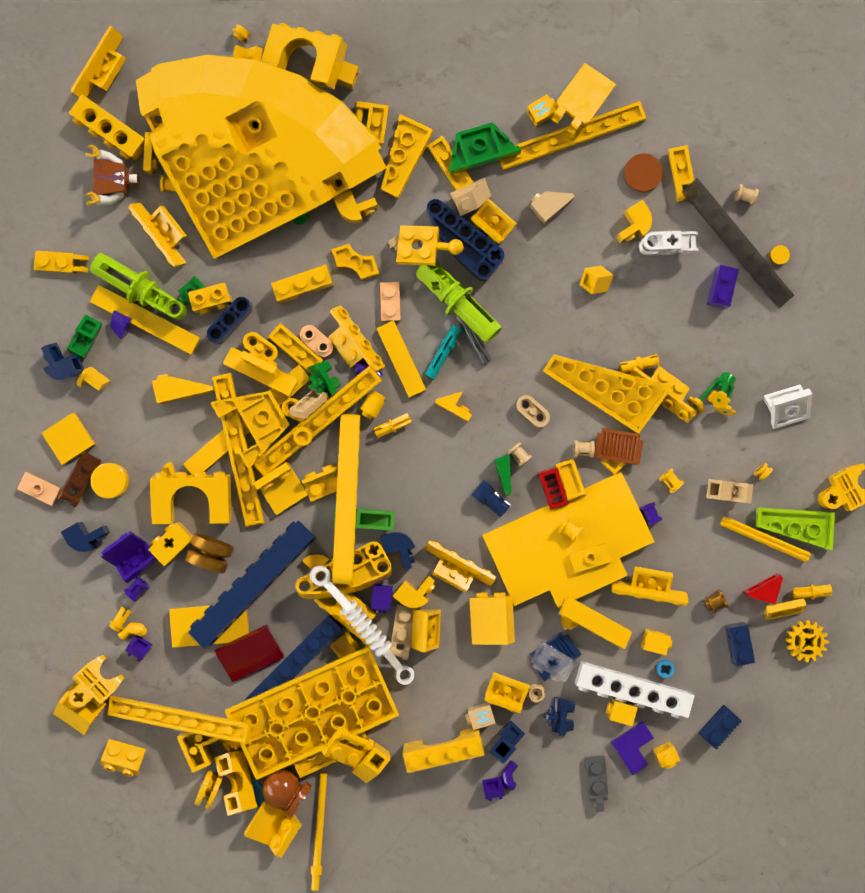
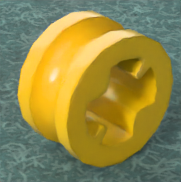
(763, 471)

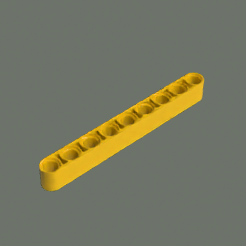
(346, 499)

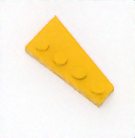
(407, 149)

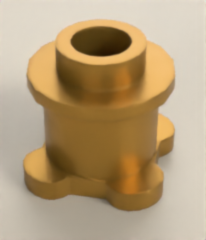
(715, 602)

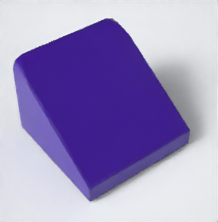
(120, 324)

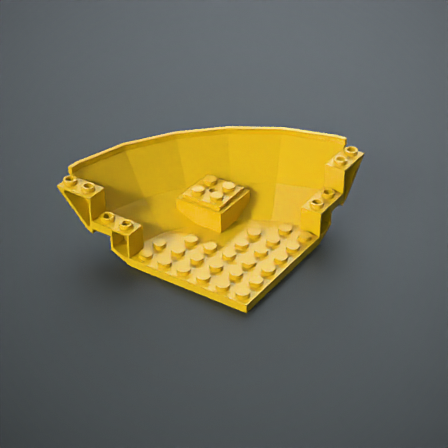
(243, 177)

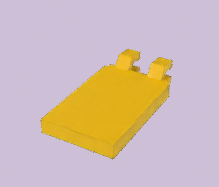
(583, 97)

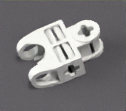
(669, 243)

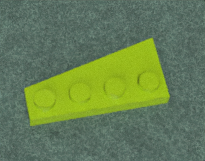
(803, 525)

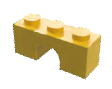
(301, 283)
(236, 769)

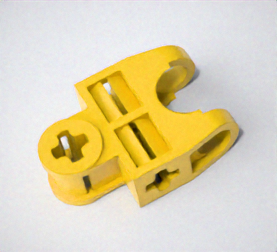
(844, 489)
(92, 685)

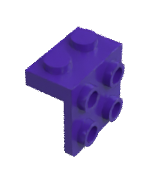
(129, 555)

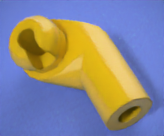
(133, 628)

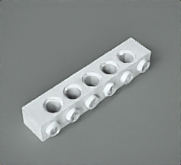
(679, 709)

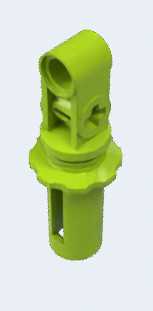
(140, 289)
(459, 301)

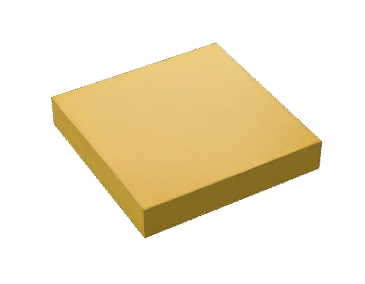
(68, 438)

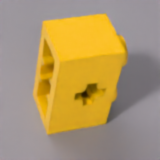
(166, 553)

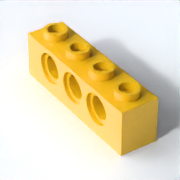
(85, 108)

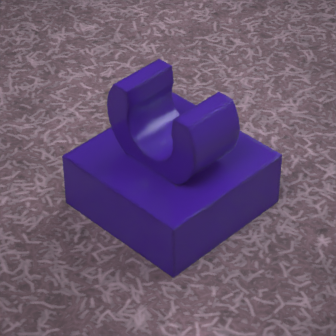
(138, 647)
(493, 788)

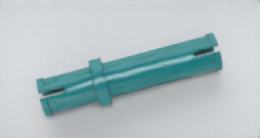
(442, 353)

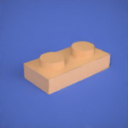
(390, 301)

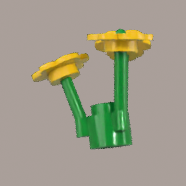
(719, 399)

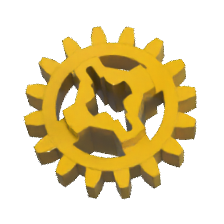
(812, 636)

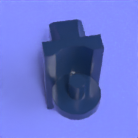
(558, 714)

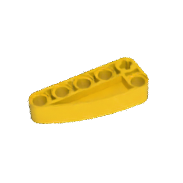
(364, 575)

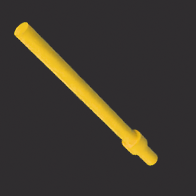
(316, 868)

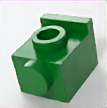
(194, 284)

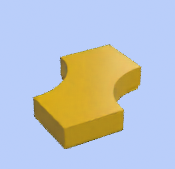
(347, 258)

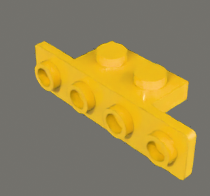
(101, 66)
(163, 231)
(351, 342)
(260, 370)
(674, 399)
(455, 569)
(650, 585)
(334, 609)

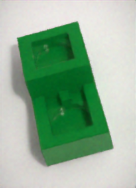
(85, 336)

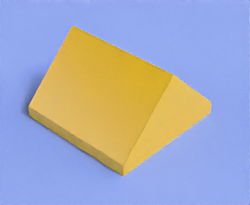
(425, 629)
(78, 719)

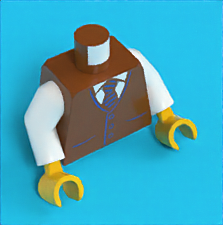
(110, 178)

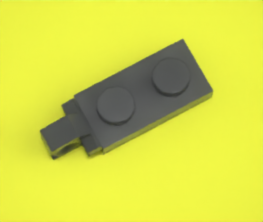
(597, 781)

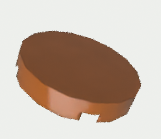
(643, 172)

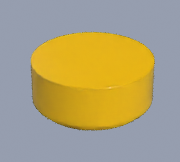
(779, 255)
(302, 436)

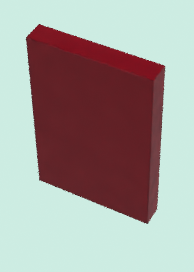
(249, 653)

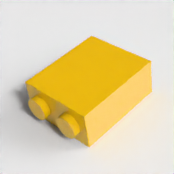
(492, 619)

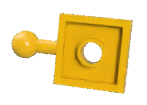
(427, 253)

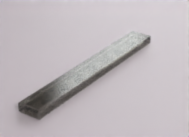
(737, 243)

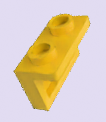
(493, 222)
(209, 298)
(506, 692)
(122, 758)

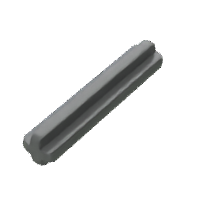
(474, 341)

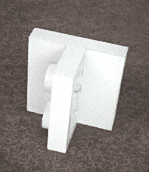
(789, 406)

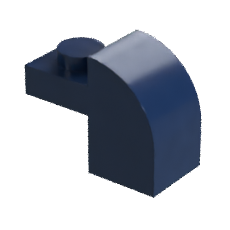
(60, 367)
(80, 539)
(401, 542)
(504, 743)

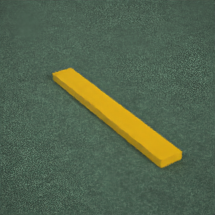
(564, 139)
(319, 419)
(237, 443)
(218, 447)
(179, 719)

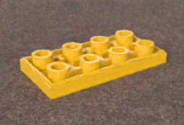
(183, 618)

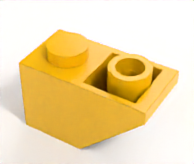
(372, 763)

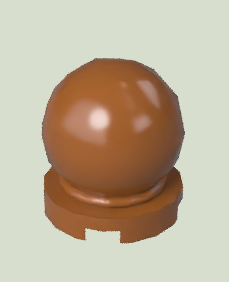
(283, 790)

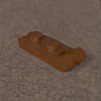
(79, 478)

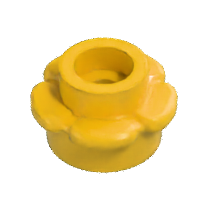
(241, 33)

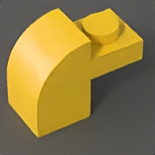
(350, 210)
(640, 220)
(413, 597)

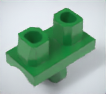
(321, 380)

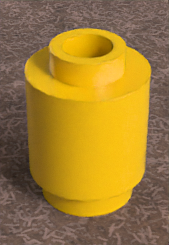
(372, 405)

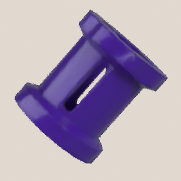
(650, 513)
(136, 588)

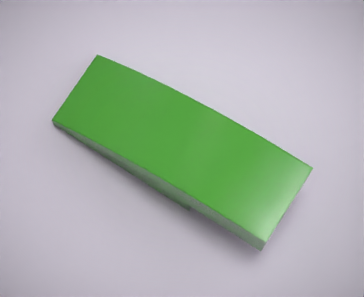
(373, 519)

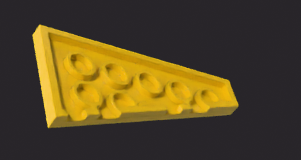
(620, 395)

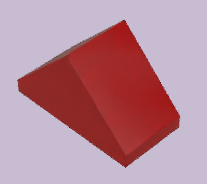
(766, 590)

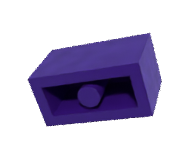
(722, 287)

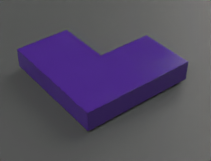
(628, 744)

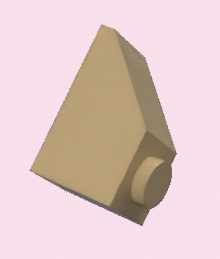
(470, 197)
(549, 204)

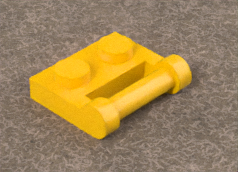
(376, 118)
(347, 752)

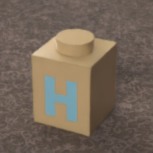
(480, 716)

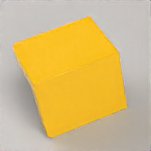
(596, 279)

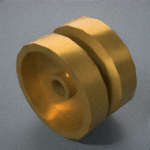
(209, 553)

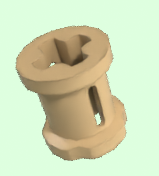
(746, 194)
(583, 448)
(519, 454)

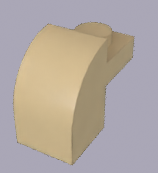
(730, 491)

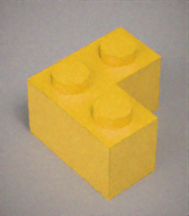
(196, 749)

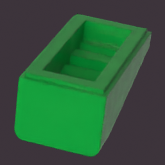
(503, 469)

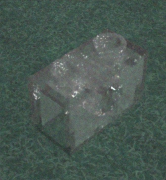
(545, 653)

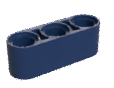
(220, 324)

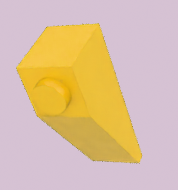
(172, 389)

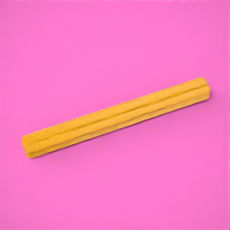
(765, 539)

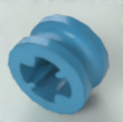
(666, 663)

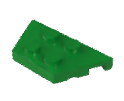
(480, 147)

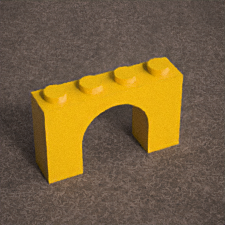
(330, 51)
(215, 486)
(421, 756)

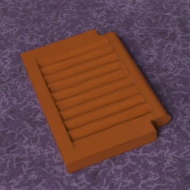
(618, 446)

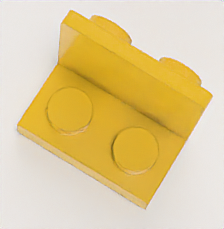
(281, 488)
(273, 828)

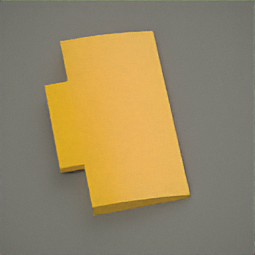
(537, 558)
(303, 714)

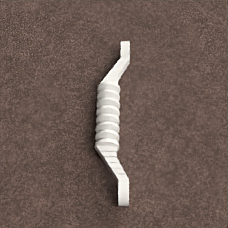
(362, 624)

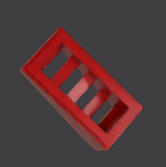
(547, 472)

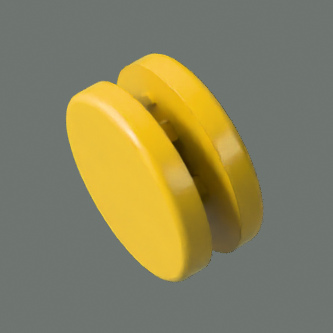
(109, 480)
(208, 789)

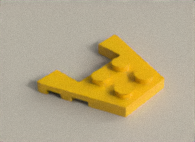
(262, 418)

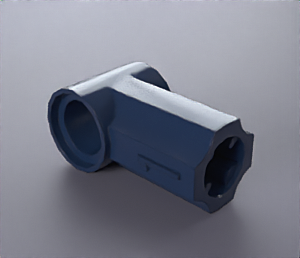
(487, 496)

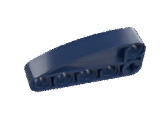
(471, 257)

